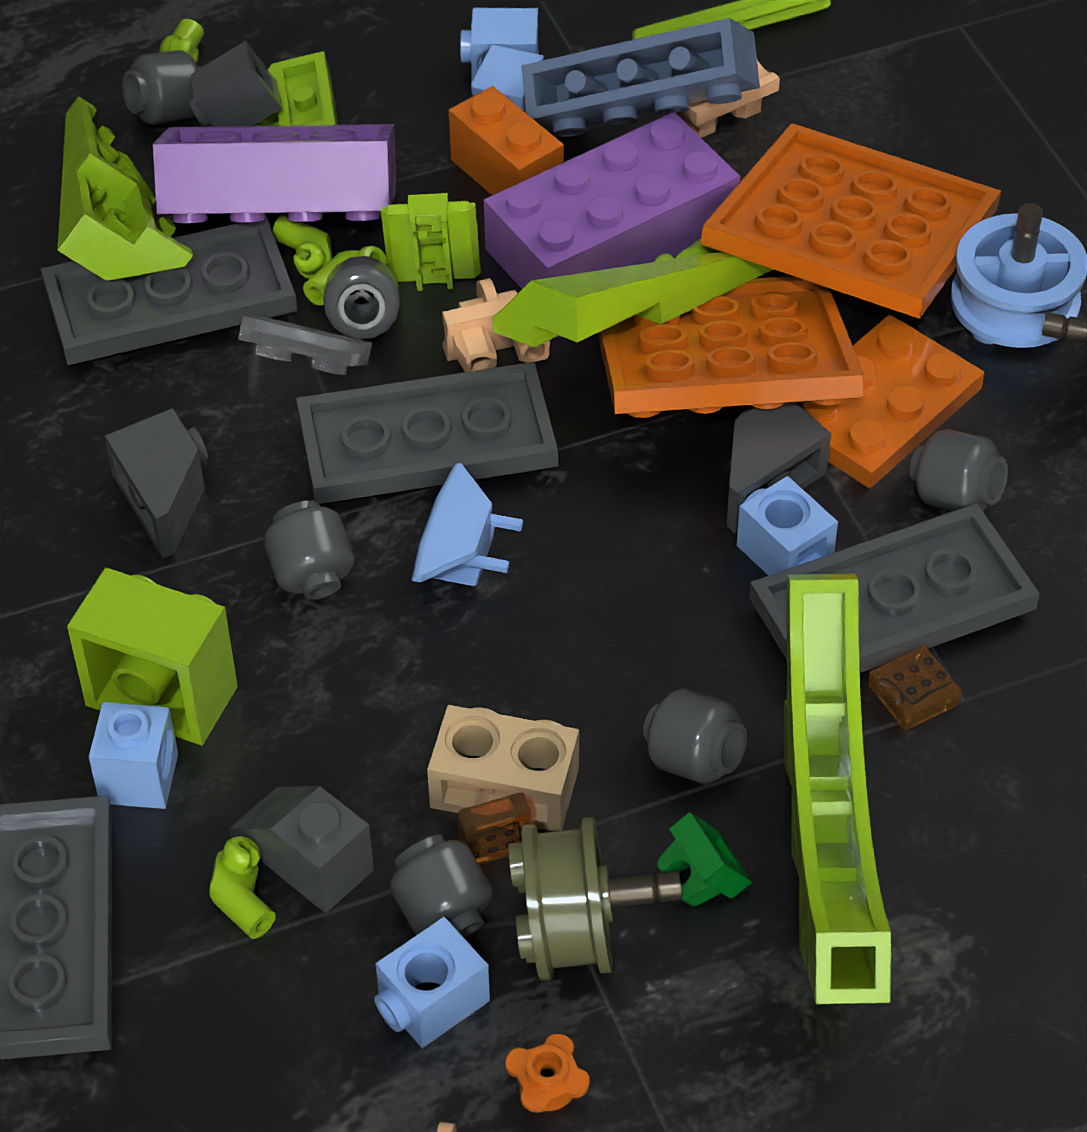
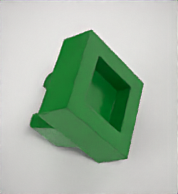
(709, 857)

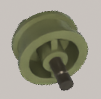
(573, 897)

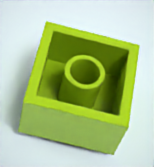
(154, 650)

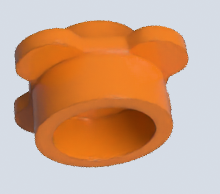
(551, 1092)

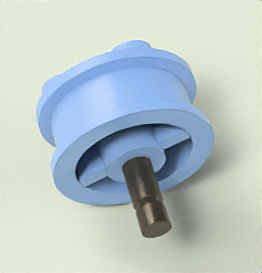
(1014, 274)

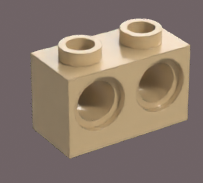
(507, 754)

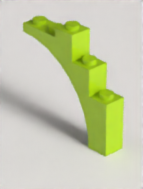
(840, 898)

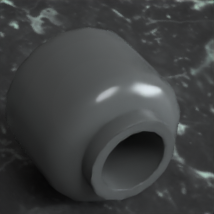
(160, 87)
(366, 316)
(958, 471)
(308, 549)
(695, 736)
(438, 882)

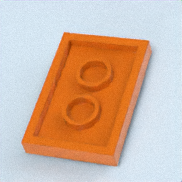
(907, 396)

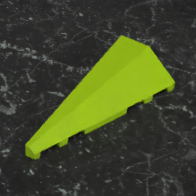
(108, 207)
(596, 300)

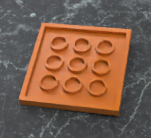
(850, 219)
(746, 347)

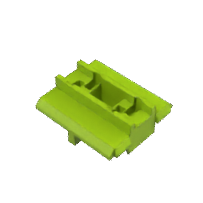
(431, 240)

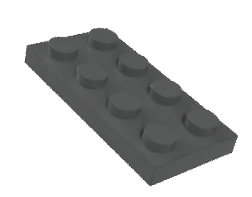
(230, 276)
(420, 428)
(916, 586)
(55, 927)

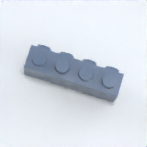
(641, 77)

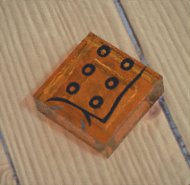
(914, 688)
(493, 826)

